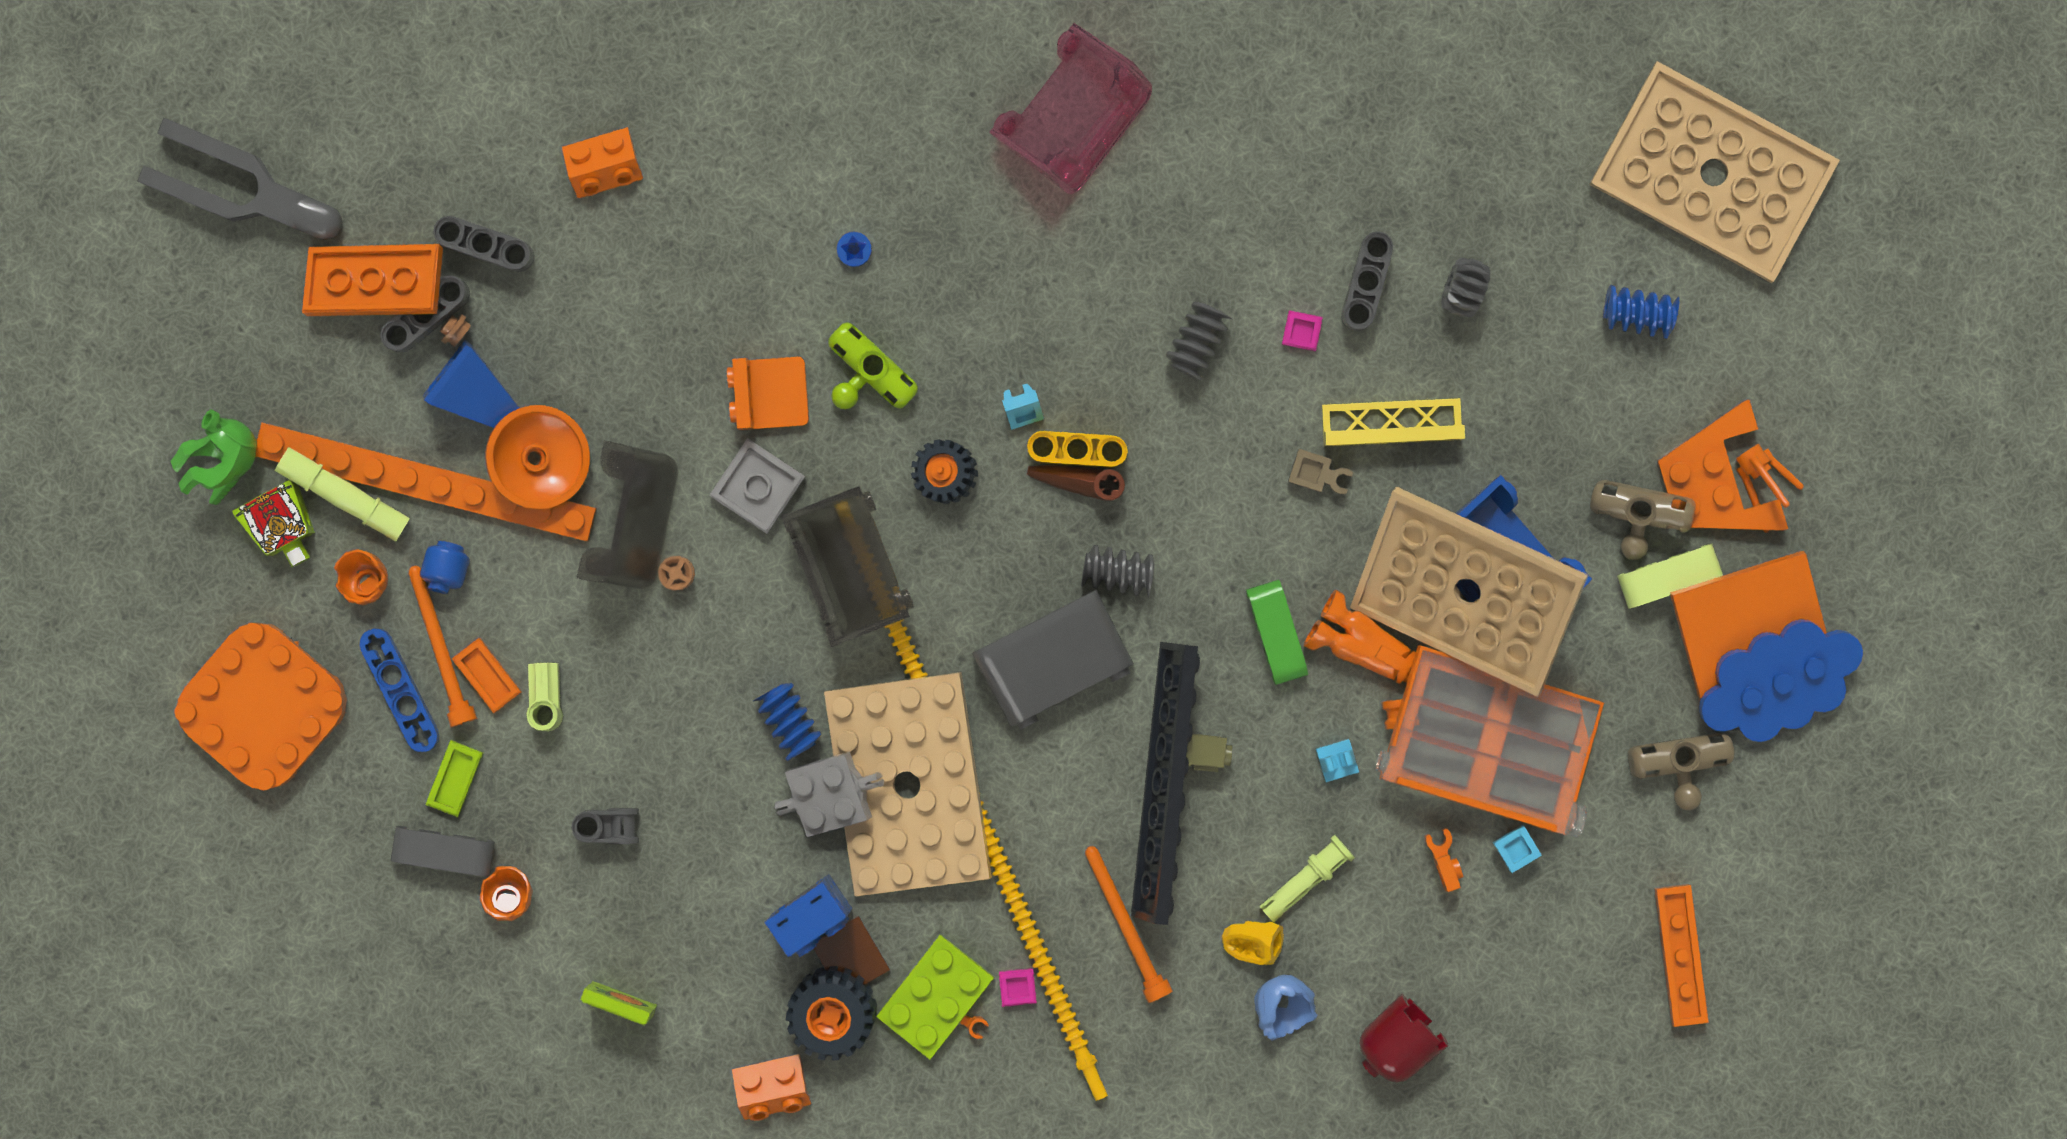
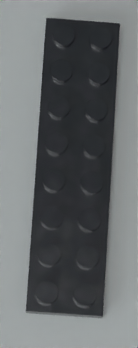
(1164, 782)

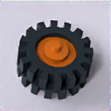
(944, 471)

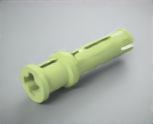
(1319, 868)

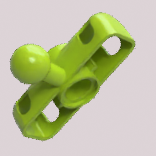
(846, 394)

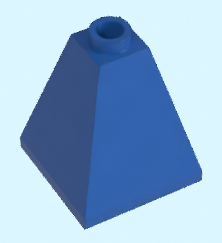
(470, 389)

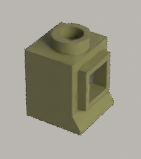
(1208, 752)

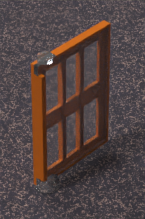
(1492, 743)

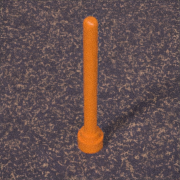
(459, 709)
(1154, 984)

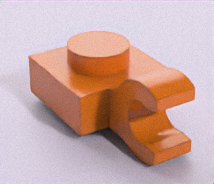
(1448, 869)

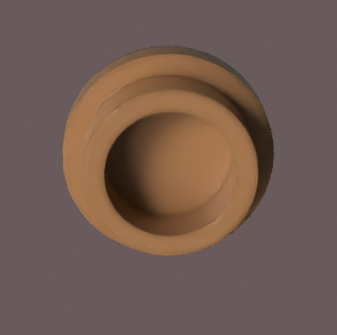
(454, 329)

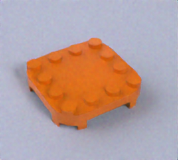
(261, 706)

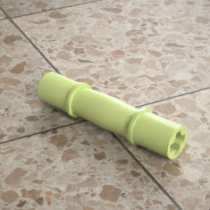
(341, 494)

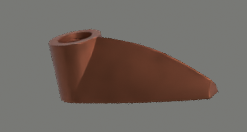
(1078, 479)

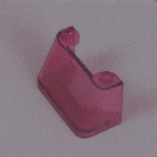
(1076, 111)

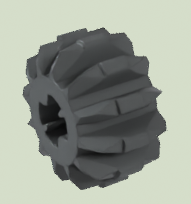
(1466, 287)

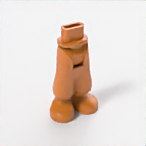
(1362, 642)

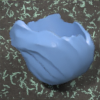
(1279, 1021)

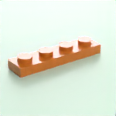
(1681, 955)

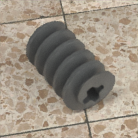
(1197, 339)
(1118, 570)

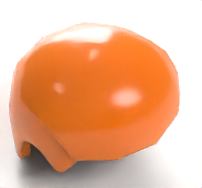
(349, 582)
(506, 906)

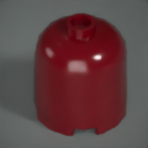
(1400, 1041)

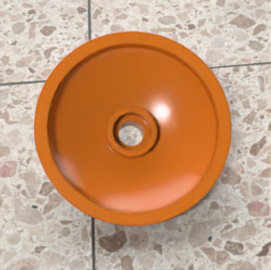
(561, 451)

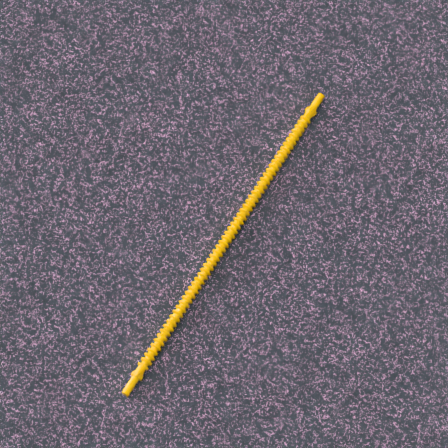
(1084, 1058)

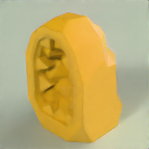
(1254, 941)

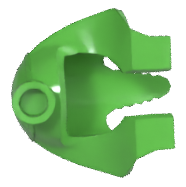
(225, 440)

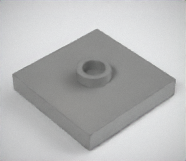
(757, 485)

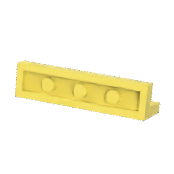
(1392, 435)

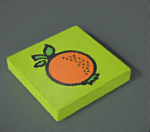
(618, 1003)

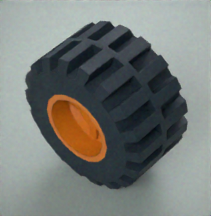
(831, 1013)

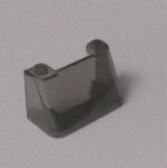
(640, 521)
(847, 565)

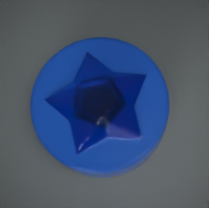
(854, 249)

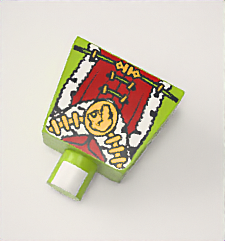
(278, 522)

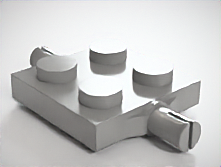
(828, 794)

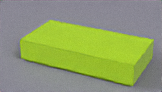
(454, 778)

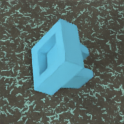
(1022, 408)
(1337, 760)
(1517, 848)

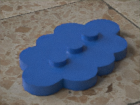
(1780, 680)

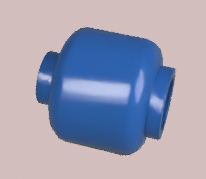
(444, 567)

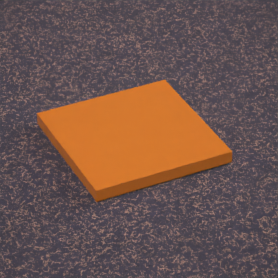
(1738, 607)

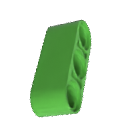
(1277, 632)

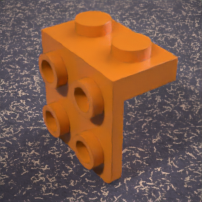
(768, 393)

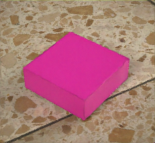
(1302, 330)
(1017, 987)

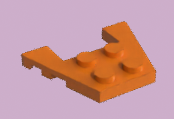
(1704, 474)

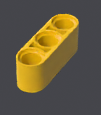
(1094, 446)

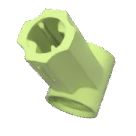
(544, 691)

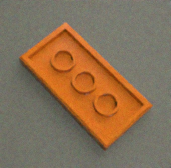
(372, 280)

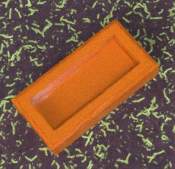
(486, 675)

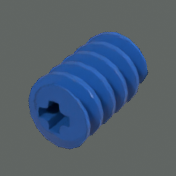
(1640, 312)
(788, 720)

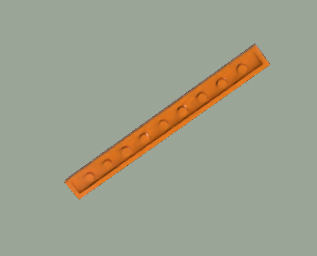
(422, 481)

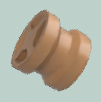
(671, 570)

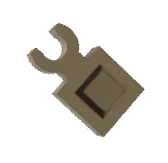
(1313, 471)

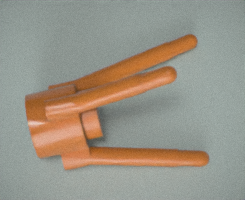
(1755, 463)

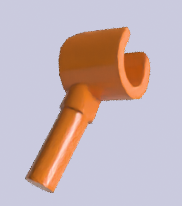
(969, 1022)

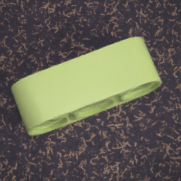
(1675, 573)

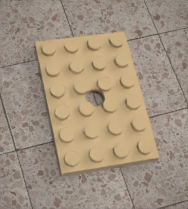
(1768, 182)
(1414, 590)
(923, 731)

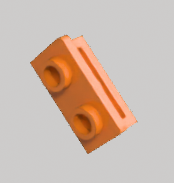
(602, 163)
(771, 1088)

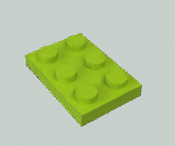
(935, 997)

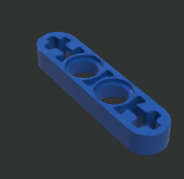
(395, 692)

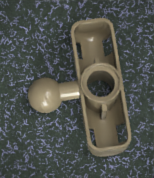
(1621, 507)
(1701, 756)

